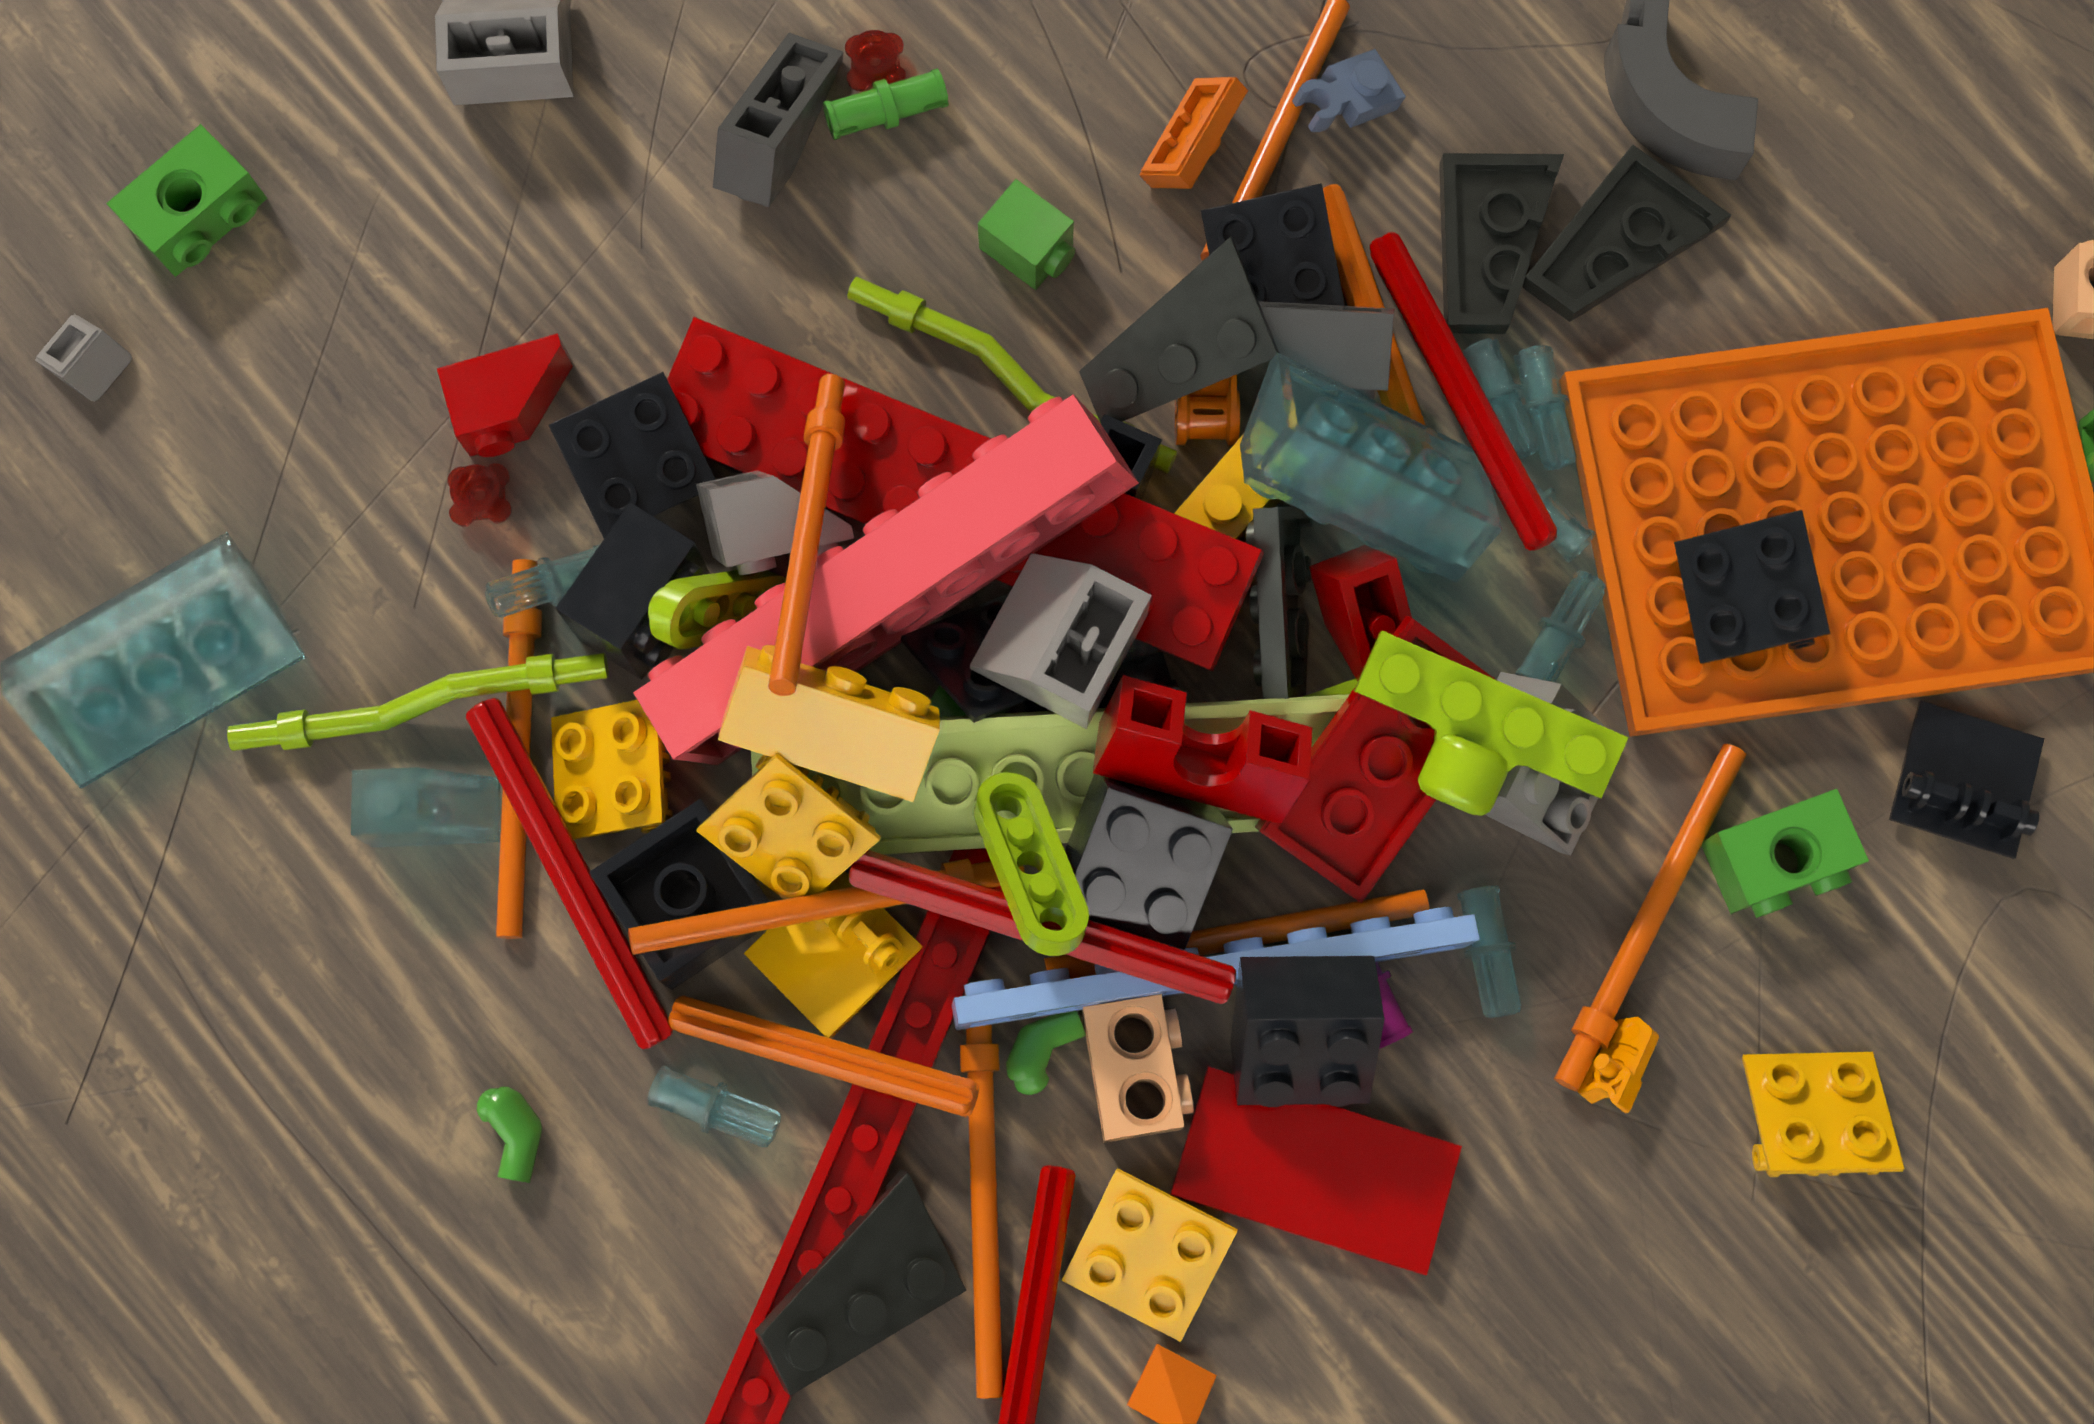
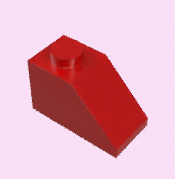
(503, 393)
(1358, 599)

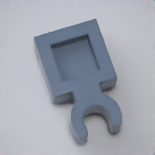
(1355, 87)

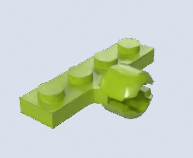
(1485, 727)

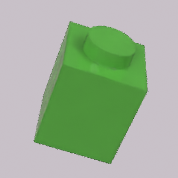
(1027, 235)

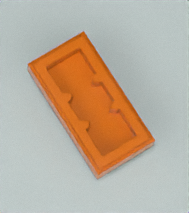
(1193, 132)

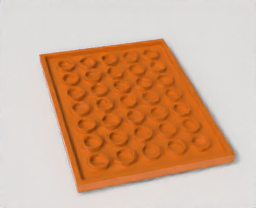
(1930, 490)

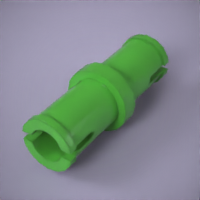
(885, 104)

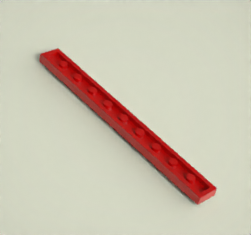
(858, 1147)

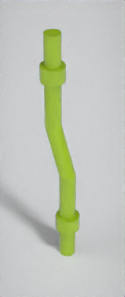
(911, 313)
(299, 729)

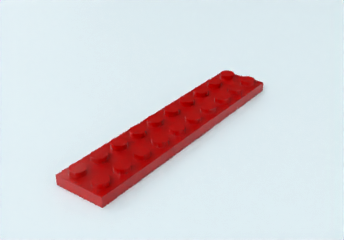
(752, 415)

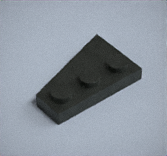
(1489, 232)
(1621, 234)
(1184, 342)
(1281, 577)
(864, 1291)

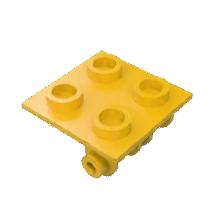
(609, 770)
(789, 829)
(834, 962)
(1820, 1114)
(1149, 1254)

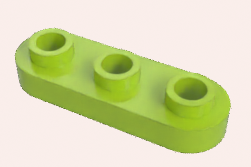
(695, 604)
(1032, 841)

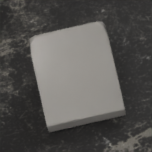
(84, 357)

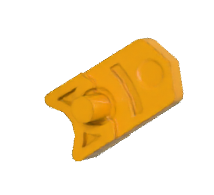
(1619, 1068)

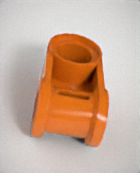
(1209, 413)

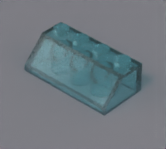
(1368, 470)
(150, 661)

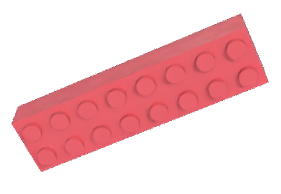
(905, 567)

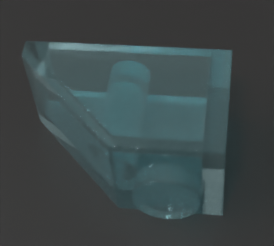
(424, 807)

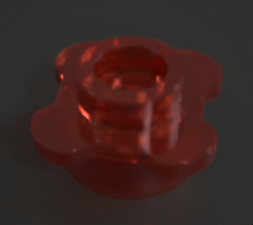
(873, 45)
(468, 480)

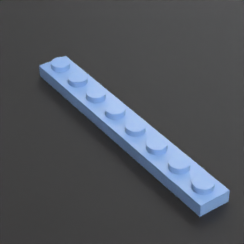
(1055, 993)

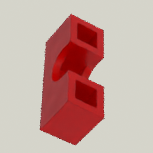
(1245, 771)

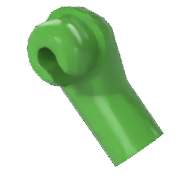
(1034, 1047)
(517, 1127)

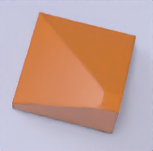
(1171, 1388)

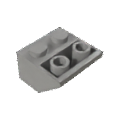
(504, 50)
(755, 519)
(1062, 635)
(1535, 802)

